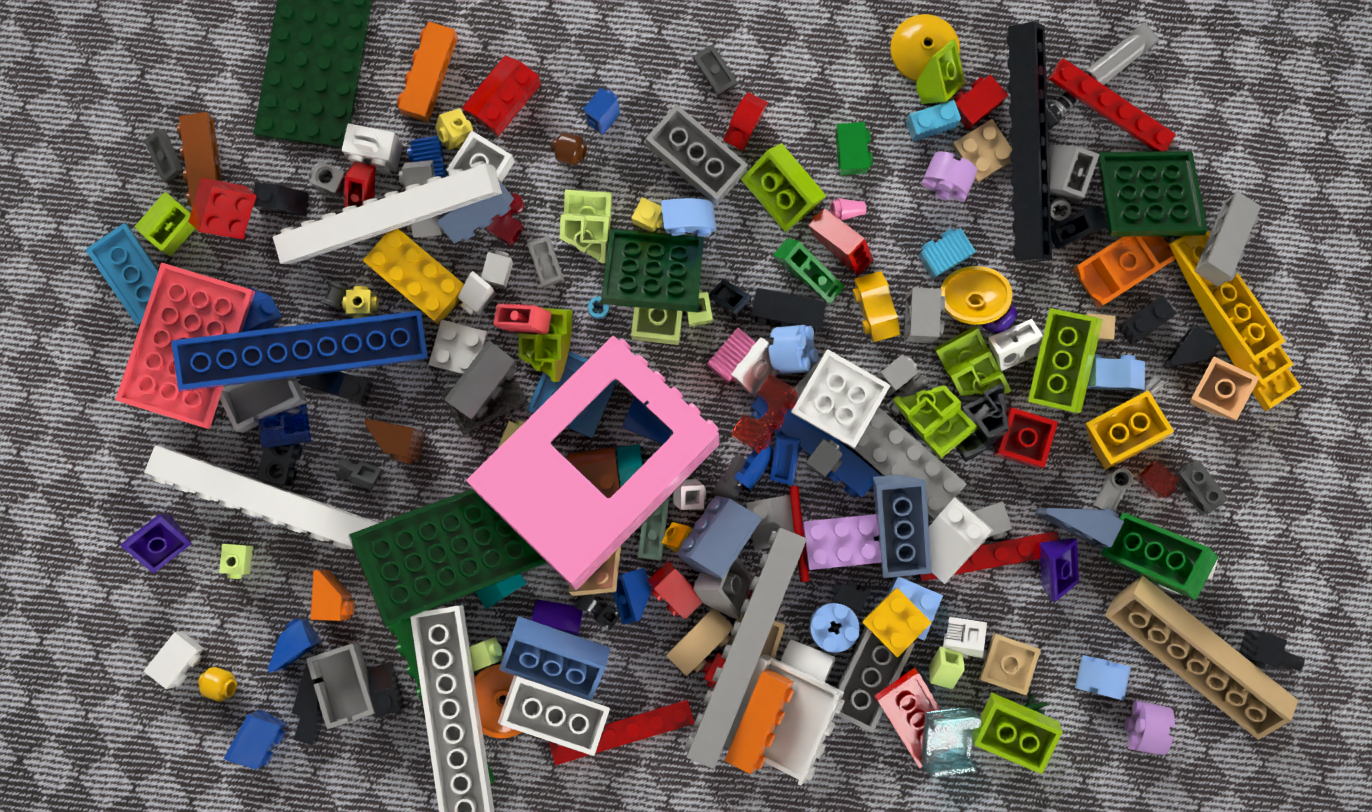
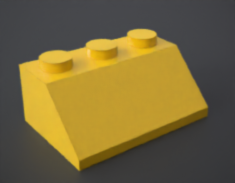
(1127, 430)

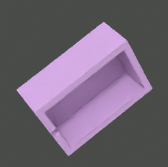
(841, 542)

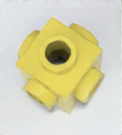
(453, 128)
(366, 308)

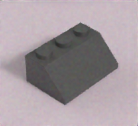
(482, 381)

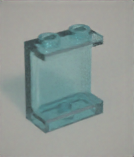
(949, 741)

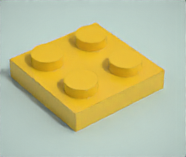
(896, 622)

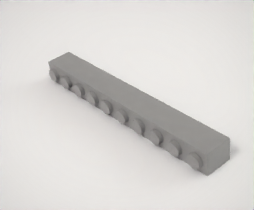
(746, 647)

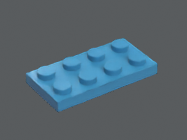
(126, 269)

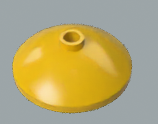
(908, 46)
(976, 286)

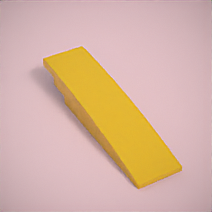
(1240, 325)

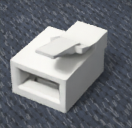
(966, 637)

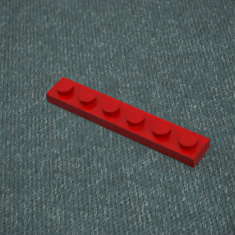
(1111, 106)
(1002, 553)
(632, 729)

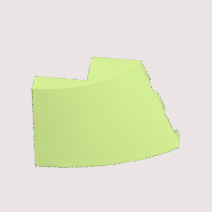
(587, 221)

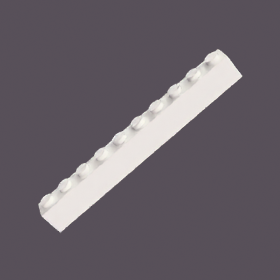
(387, 214)

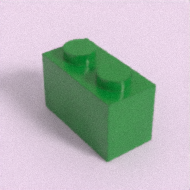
(853, 148)

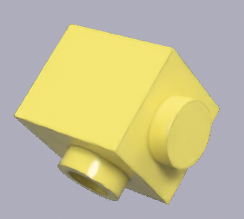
(648, 215)

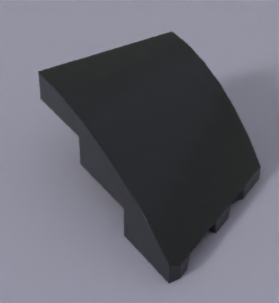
(991, 421)

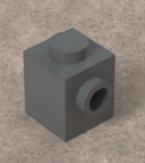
(825, 458)

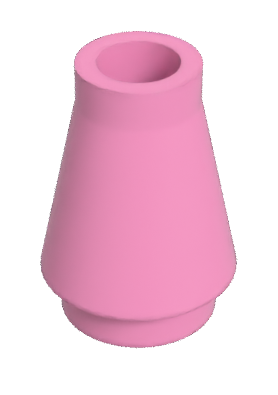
(846, 209)

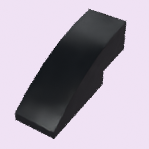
(308, 709)

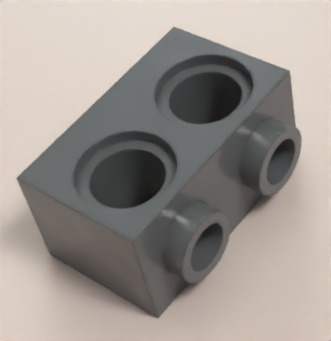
(1200, 487)

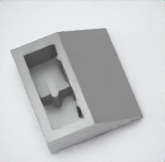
(1070, 171)

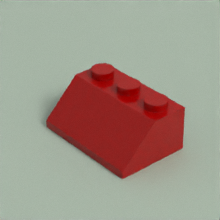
(502, 94)

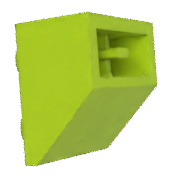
(166, 224)

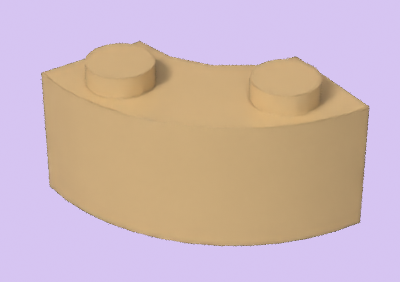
(700, 642)

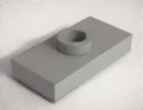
(545, 261)

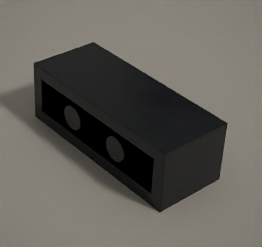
(787, 310)

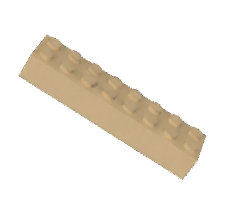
(1201, 658)

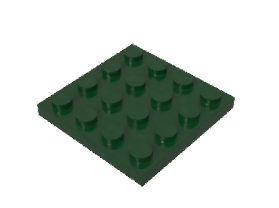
(1151, 194)
(653, 270)

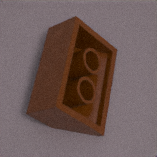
(399, 441)

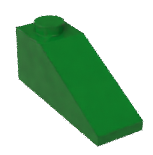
(808, 269)

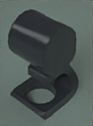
(603, 613)

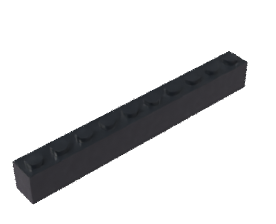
(1029, 142)

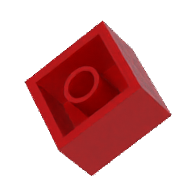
(222, 208)
(1027, 439)

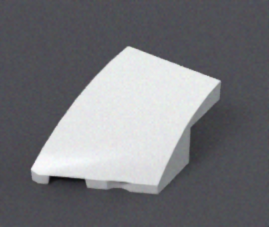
(808, 660)

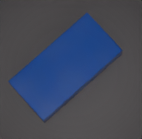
(785, 459)

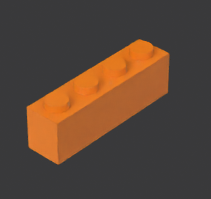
(427, 72)
(759, 721)

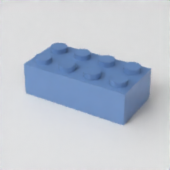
(555, 658)

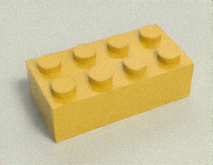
(415, 274)

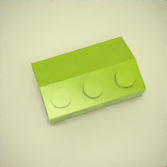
(783, 187)

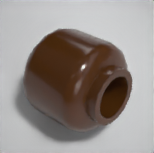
(569, 148)

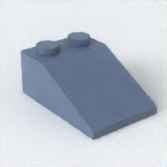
(1092, 526)

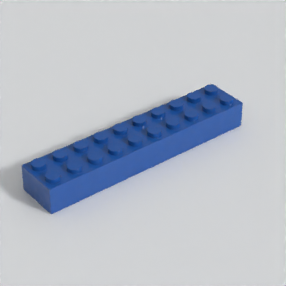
(298, 350)

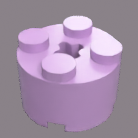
(949, 176)
(1149, 728)

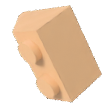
(1224, 389)

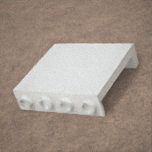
(805, 720)

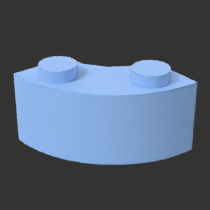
(688, 216)
(1117, 373)

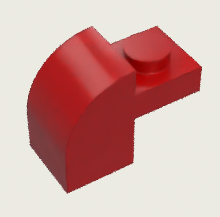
(745, 120)

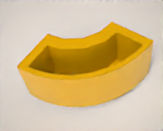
(876, 306)

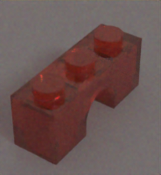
(757, 432)

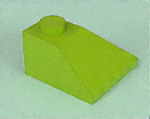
(941, 76)

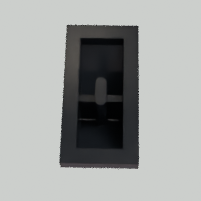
(730, 298)

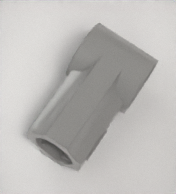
(1112, 493)

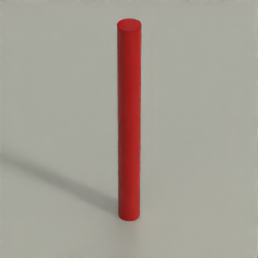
(798, 529)

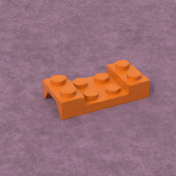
(1122, 266)

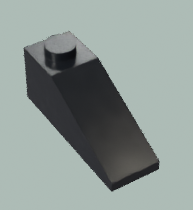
(340, 385)

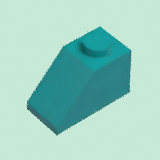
(629, 461)

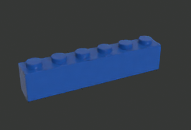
(852, 472)

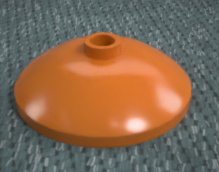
(490, 686)

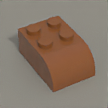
(599, 468)

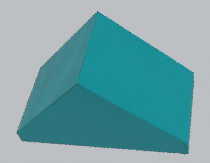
(495, 593)

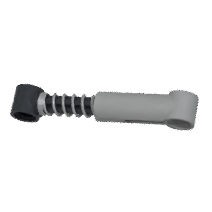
(1107, 67)

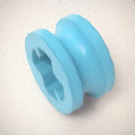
(591, 308)

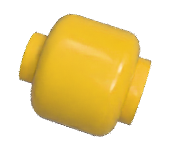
(217, 684)

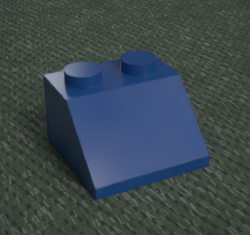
(256, 740)

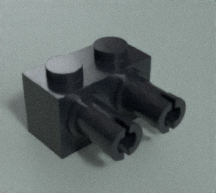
(1268, 651)

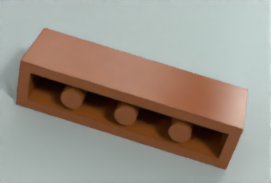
(198, 151)

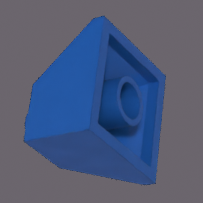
(262, 312)
(293, 644)

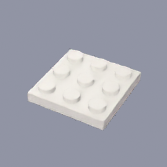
(840, 398)

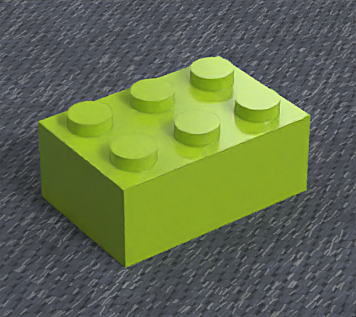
(1017, 733)

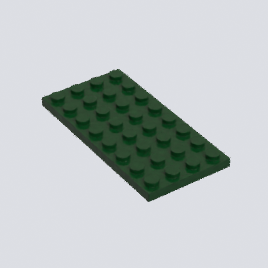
(313, 70)
(439, 555)

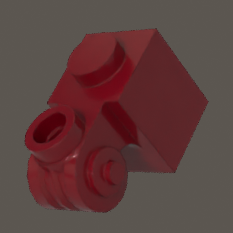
(506, 227)

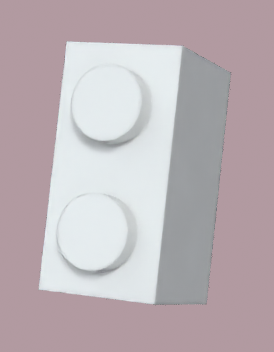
(174, 660)

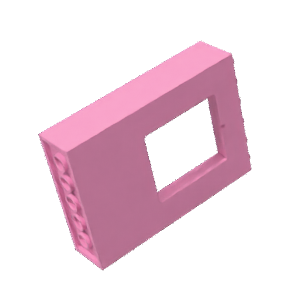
(555, 503)

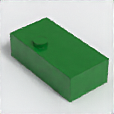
(1161, 556)

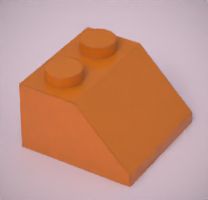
(330, 598)

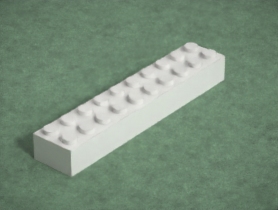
(254, 496)
(452, 711)

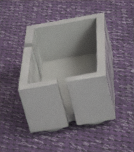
(257, 400)
(344, 684)

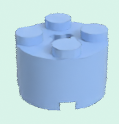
(793, 349)
(847, 631)
(1103, 677)

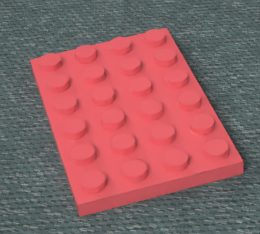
(180, 308)

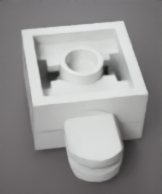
(372, 147)

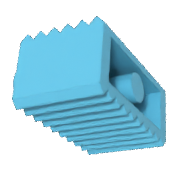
(933, 120)
(946, 252)

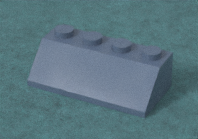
(902, 525)

